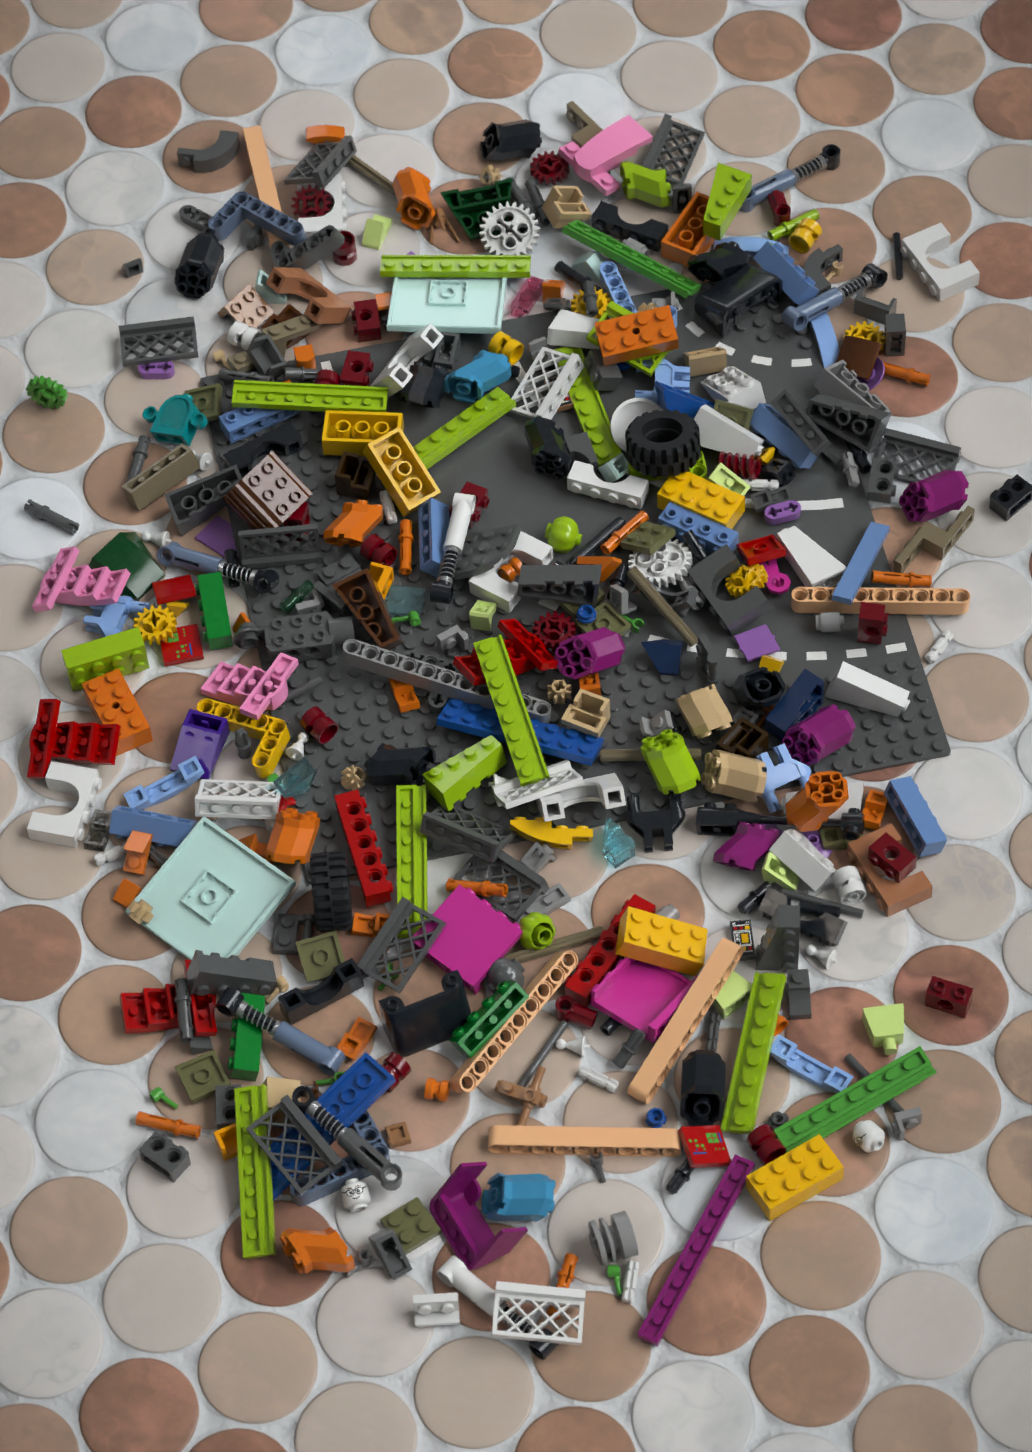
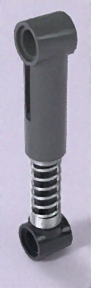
(350, 1140)

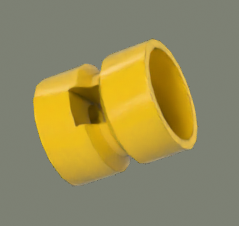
(805, 235)
(503, 344)

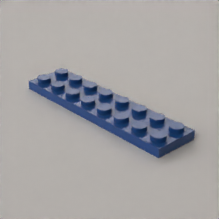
(551, 738)
(343, 1099)

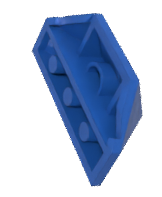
(676, 399)

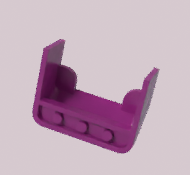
(464, 1225)

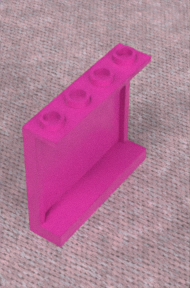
(472, 937)
(641, 995)

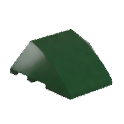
(472, 204)
(130, 553)

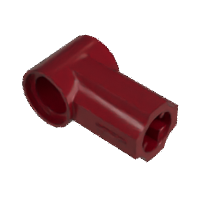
(779, 207)
(576, 1014)

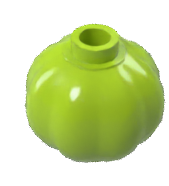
(563, 534)
(536, 930)

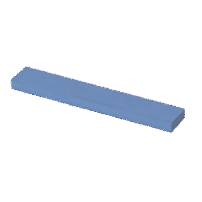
(860, 563)

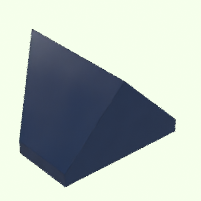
(665, 655)

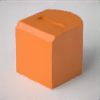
(304, 356)

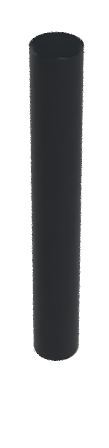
(897, 256)

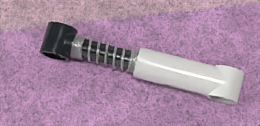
(462, 508)
(456, 1275)

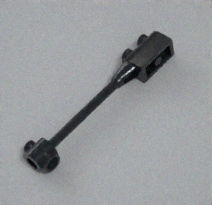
(725, 821)

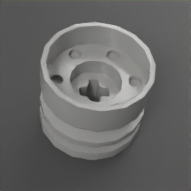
(613, 1238)

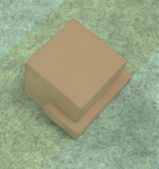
(565, 206)
(588, 713)
(276, 1090)

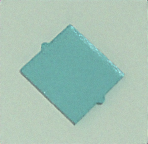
(405, 599)

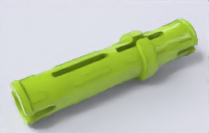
(787, 228)

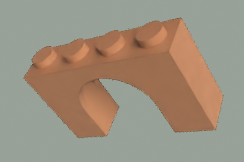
(323, 304)
(889, 894)

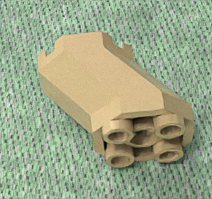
(704, 711)
(734, 775)

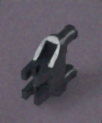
(655, 823)

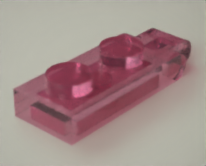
(527, 297)

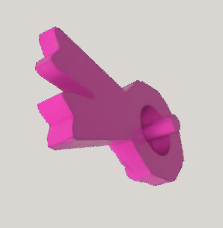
(777, 582)

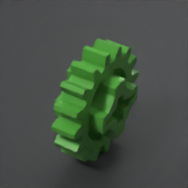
(47, 392)

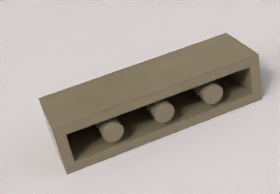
(160, 477)

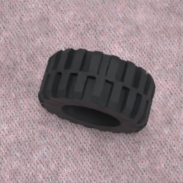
(663, 443)
(331, 891)

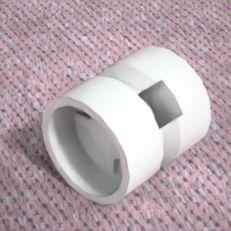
(242, 335)
(849, 885)

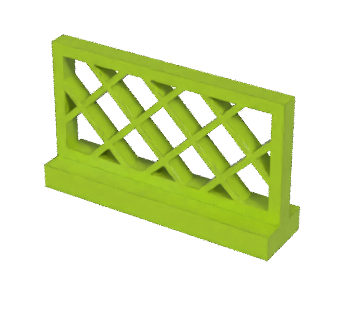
(613, 311)

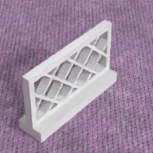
(557, 389)
(512, 794)
(234, 806)
(538, 1295)

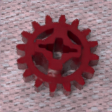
(549, 168)
(316, 198)
(554, 629)

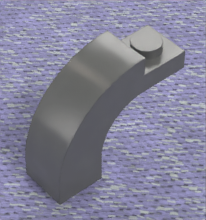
(213, 157)
(820, 262)
(680, 601)

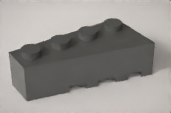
(849, 420)
(201, 498)
(560, 583)
(781, 941)
(214, 974)

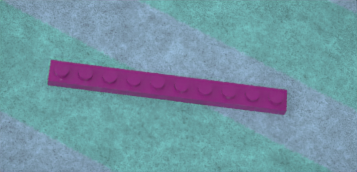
(695, 1251)

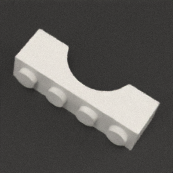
(628, 492)

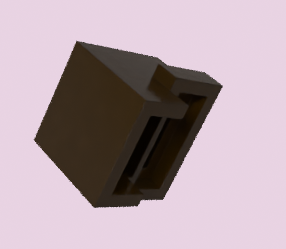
(354, 476)
(744, 739)

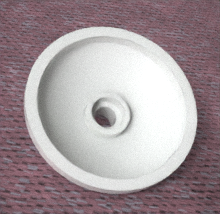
(626, 414)

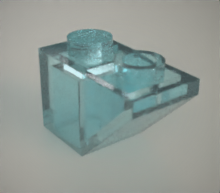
(616, 845)

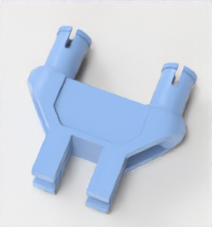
(667, 374)
(111, 617)
(780, 774)

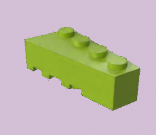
(725, 199)
(464, 771)

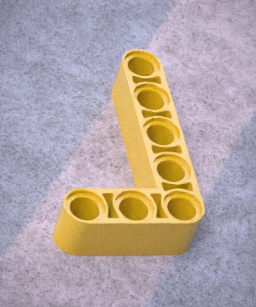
(267, 734)

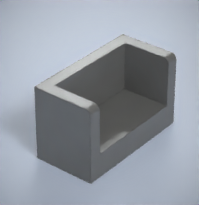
(872, 309)
(266, 356)

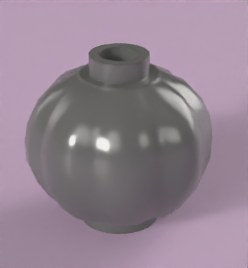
(505, 970)

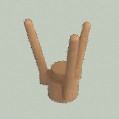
(440, 220)

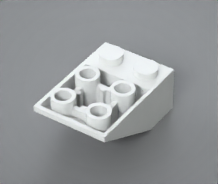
(734, 387)

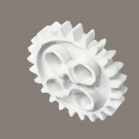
(521, 219)
(664, 565)

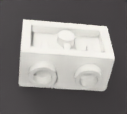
(436, 1309)

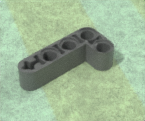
(309, 250)

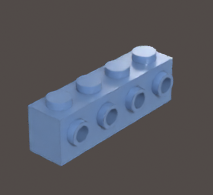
(794, 281)
(248, 421)
(780, 434)
(433, 528)
(707, 531)
(915, 816)
(165, 828)

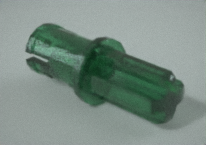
(296, 596)

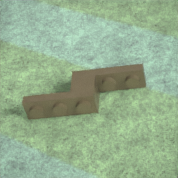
(585, 124)
(280, 334)
(933, 540)

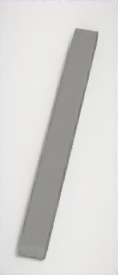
(359, 653)

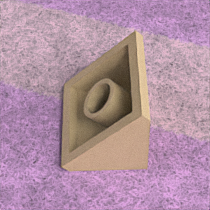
(706, 360)

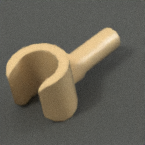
(836, 271)
(220, 356)
(282, 986)

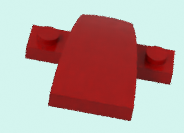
(523, 648)
(69, 741)
(156, 1010)

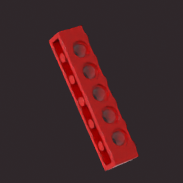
(373, 892)
(597, 954)

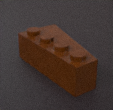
(367, 604)

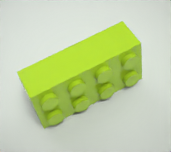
(100, 656)

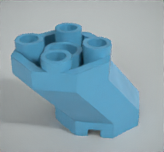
(477, 377)
(518, 1197)

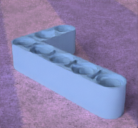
(617, 291)

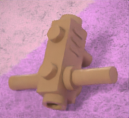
(530, 1096)

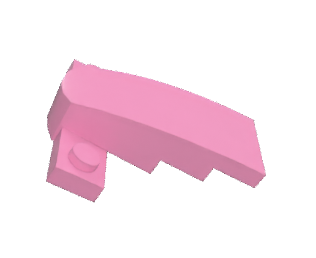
(605, 152)
(78, 584)
(251, 688)

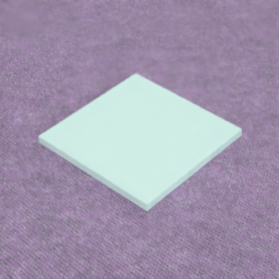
(447, 304)
(212, 894)

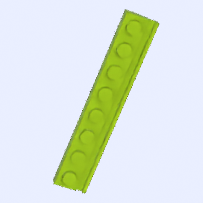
(456, 266)
(308, 396)
(591, 411)
(464, 427)
(511, 710)
(411, 850)
(753, 1053)
(254, 1175)

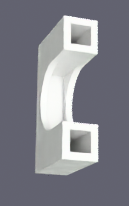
(335, 216)
(941, 282)
(396, 372)
(495, 589)
(602, 789)
(67, 828)

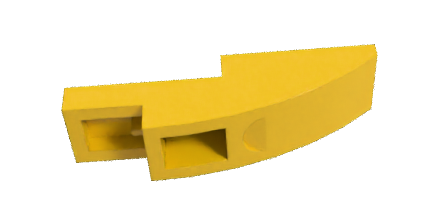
(542, 832)

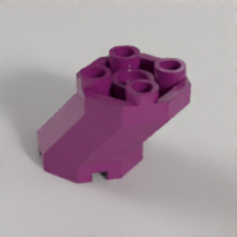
(934, 496)
(589, 653)
(819, 735)
(746, 846)

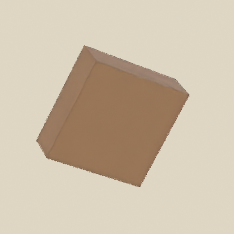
(397, 1135)

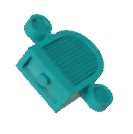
(175, 420)

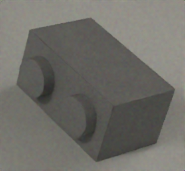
(602, 376)

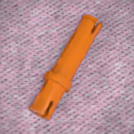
(909, 375)
(617, 536)
(405, 553)
(907, 579)
(483, 888)
(173, 1126)
(565, 1277)

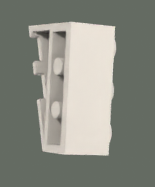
(803, 858)

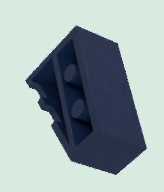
(797, 704)

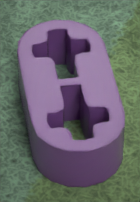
(157, 370)
(782, 512)

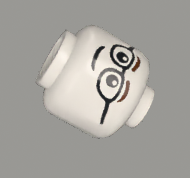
(868, 1136)
(355, 1195)

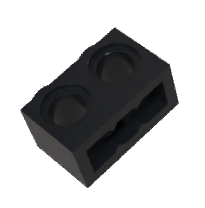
(1011, 497)

